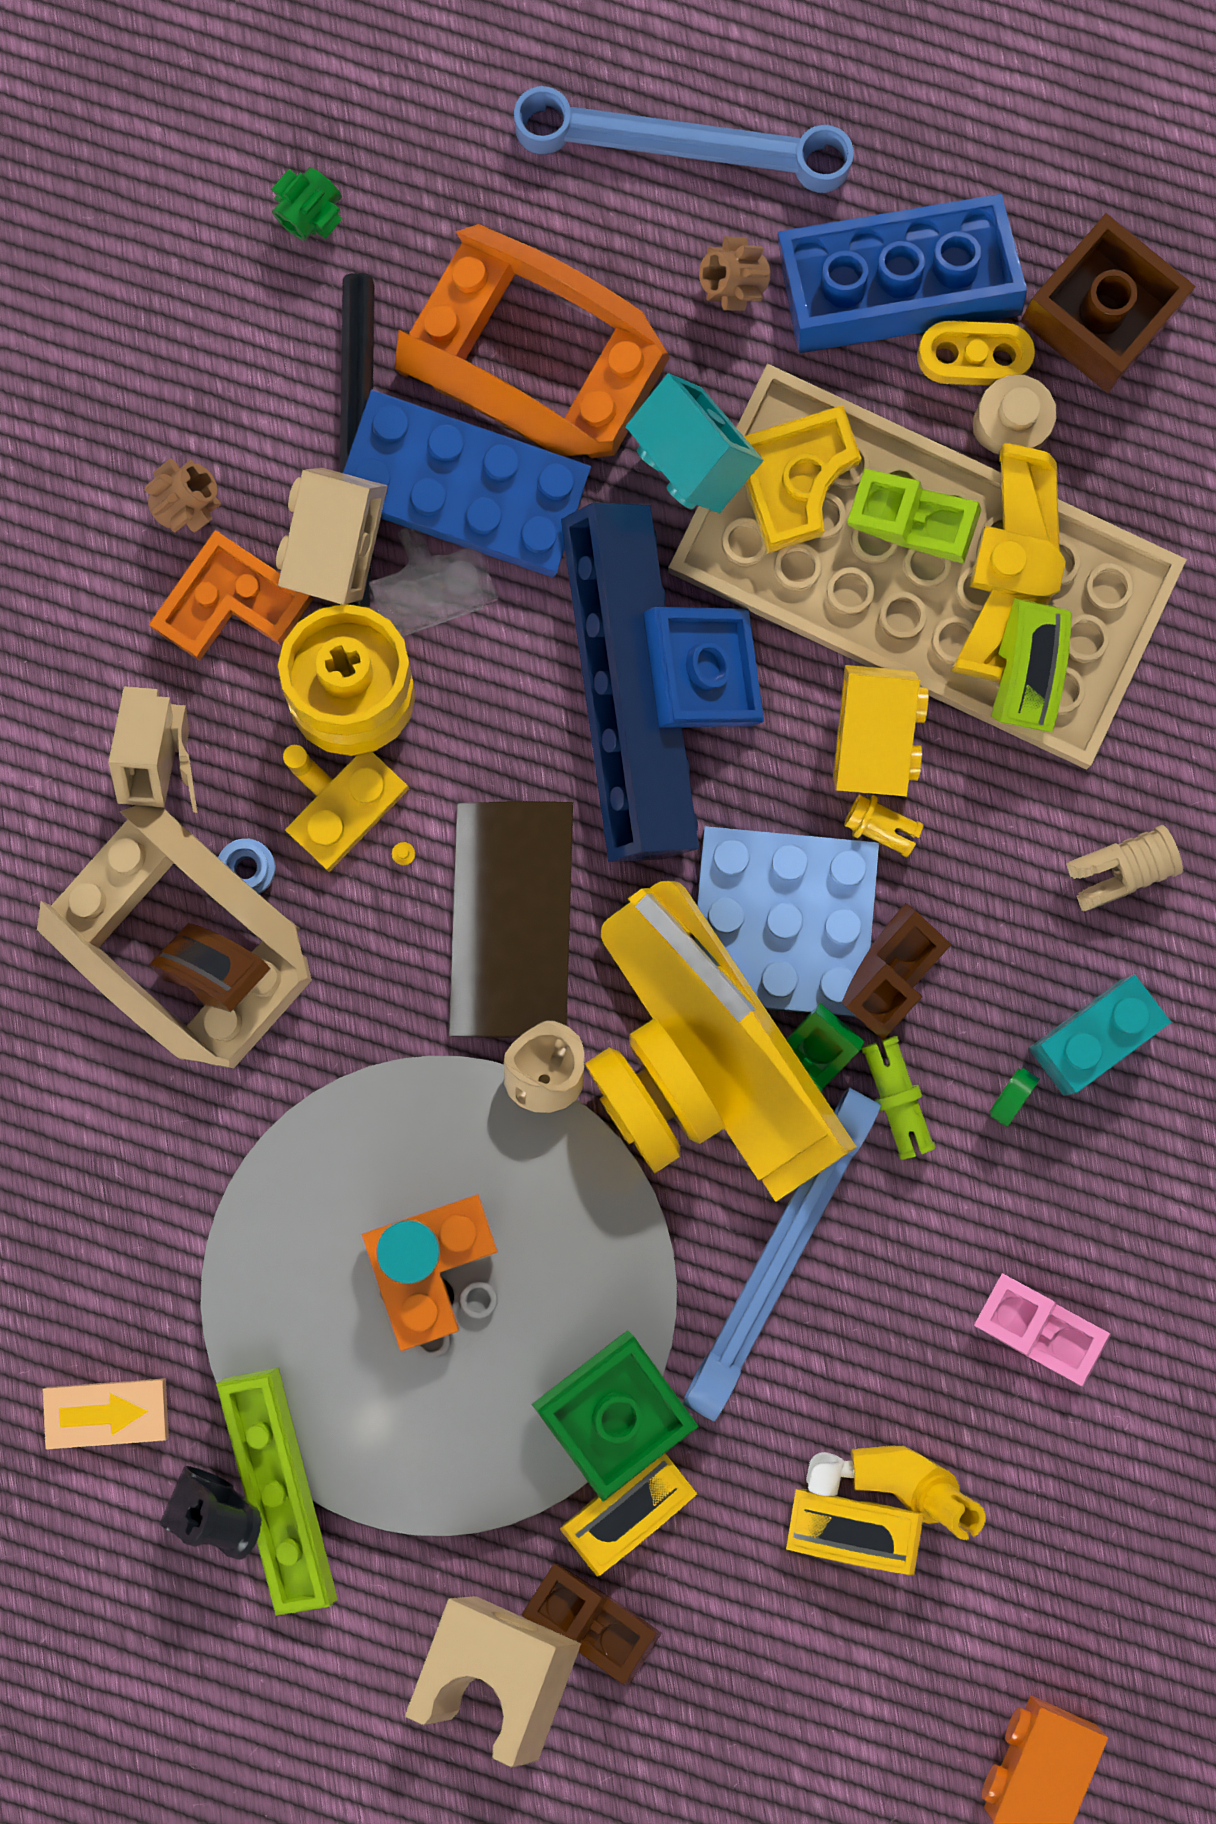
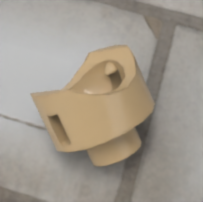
(1014, 412)
(541, 1071)

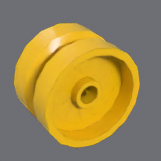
(347, 679)
(656, 1094)

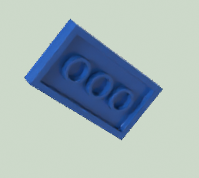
(467, 482)

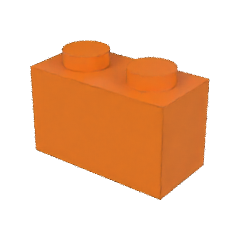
(1044, 1767)

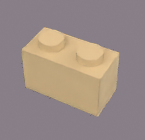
(330, 535)

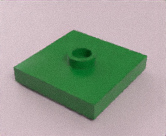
(615, 1415)

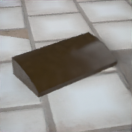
(510, 917)

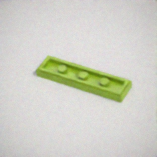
(279, 1488)

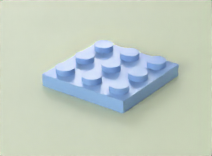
(790, 912)

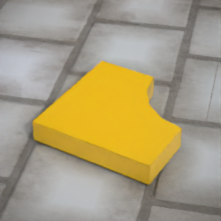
(796, 472)

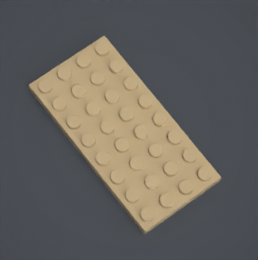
(918, 609)

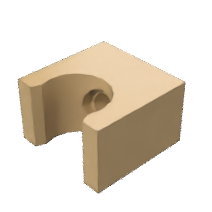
(510, 1654)

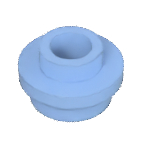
(251, 849)

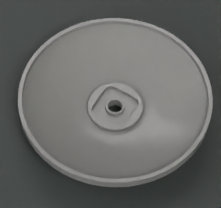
(447, 1427)

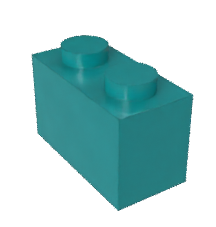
(692, 445)
(1099, 1035)

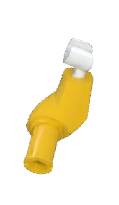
(906, 1474)

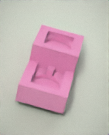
(1042, 1330)

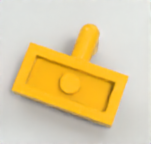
(343, 806)

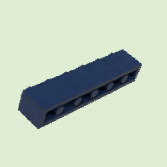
(637, 764)

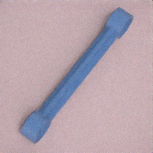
(682, 139)
(725, 1360)

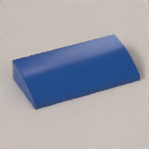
(901, 273)

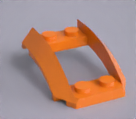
(462, 306)

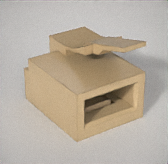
(145, 746)

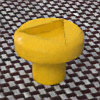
(403, 853)

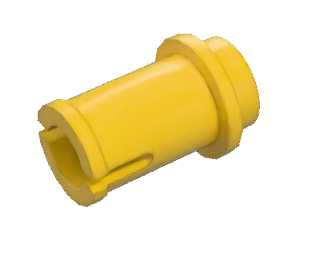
(879, 824)

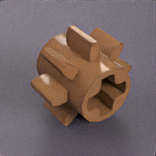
(734, 273)
(182, 495)

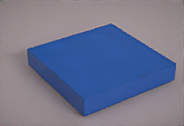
(703, 667)

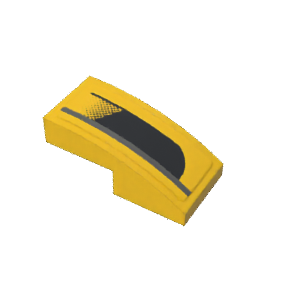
(614, 1527)
(855, 1532)

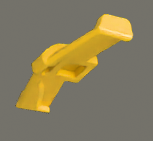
(1015, 561)

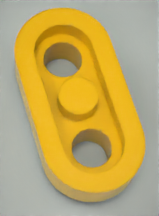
(973, 352)

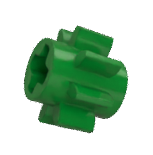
(306, 204)

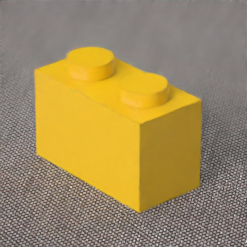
(878, 730)

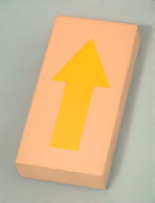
(105, 1413)

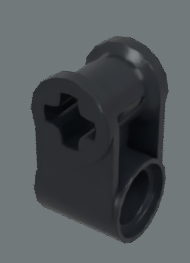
(211, 1513)

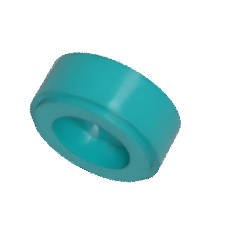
(408, 1251)

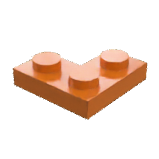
(222, 584)
(423, 1308)

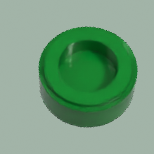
(1013, 1096)

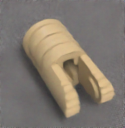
(1134, 863)

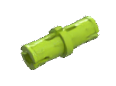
(898, 1098)

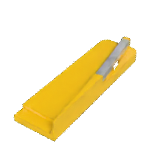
(726, 1038)

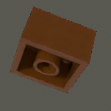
(1107, 303)

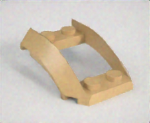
(112, 889)

